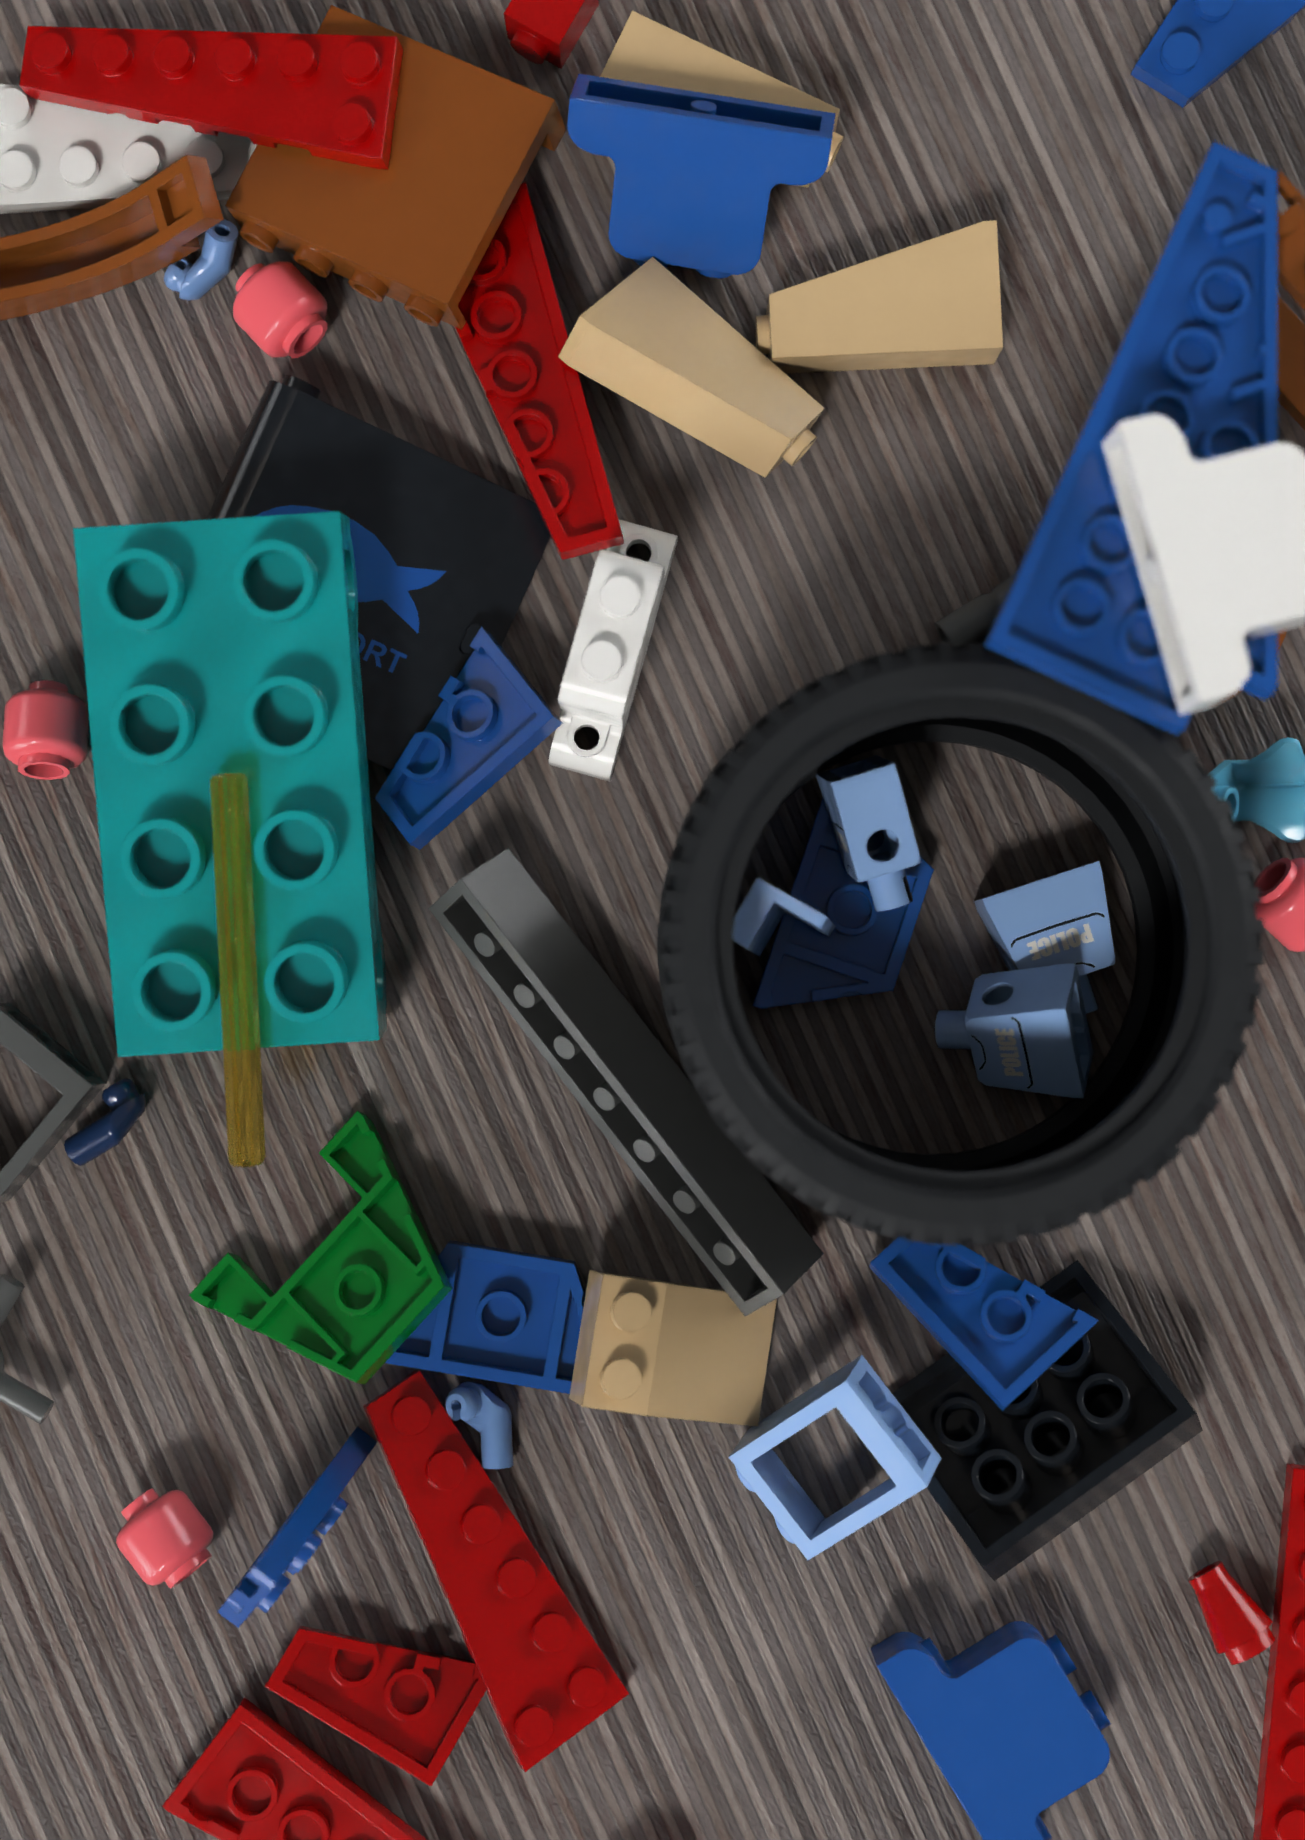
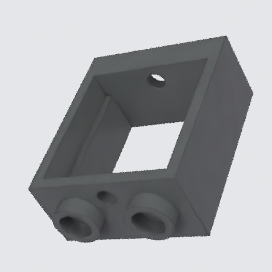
(63, 1072)

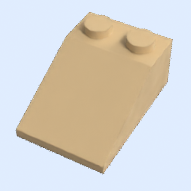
(670, 1351)

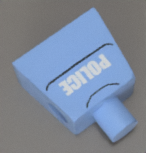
(859, 802)
(1054, 924)
(1024, 1030)

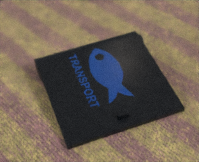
(426, 538)

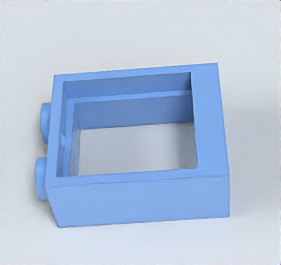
(878, 1423)

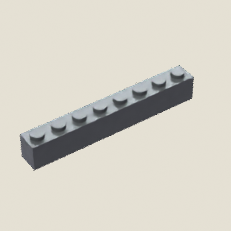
(626, 1082)

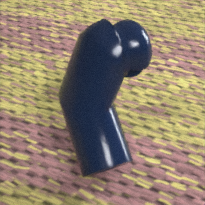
(111, 1128)

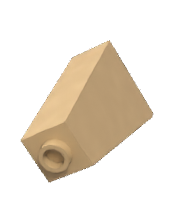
(667, 58)
(894, 311)
(692, 370)

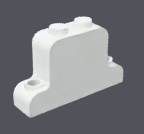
(1212, 550)
(610, 649)

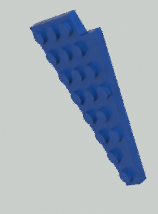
(1208, 363)

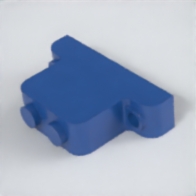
(694, 168)
(1000, 1723)

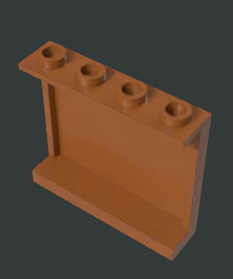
(427, 219)

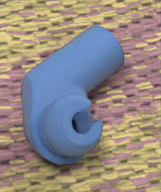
(211, 267)
(489, 1417)

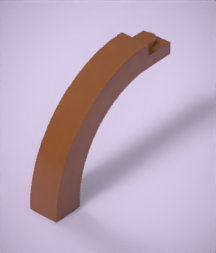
(110, 243)

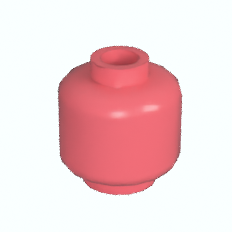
(280, 309)
(45, 730)
(1283, 902)
(164, 1537)

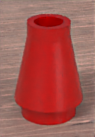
(1231, 1615)

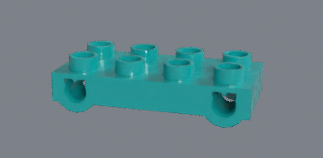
(243, 658)

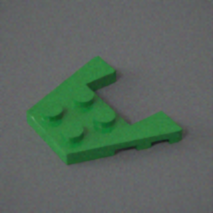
(359, 1286)

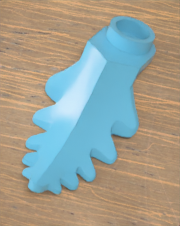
(1267, 789)

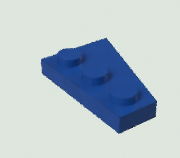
(1206, 41)
(474, 738)
(982, 1316)

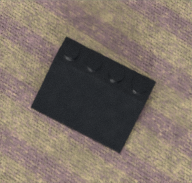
(1060, 1446)

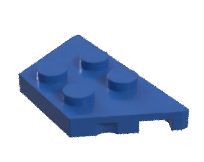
(865, 944)
(503, 1321)
(295, 1539)

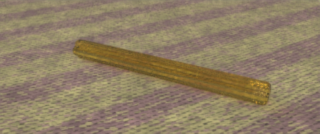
(237, 969)

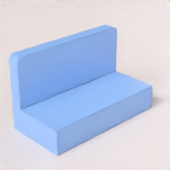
(763, 912)

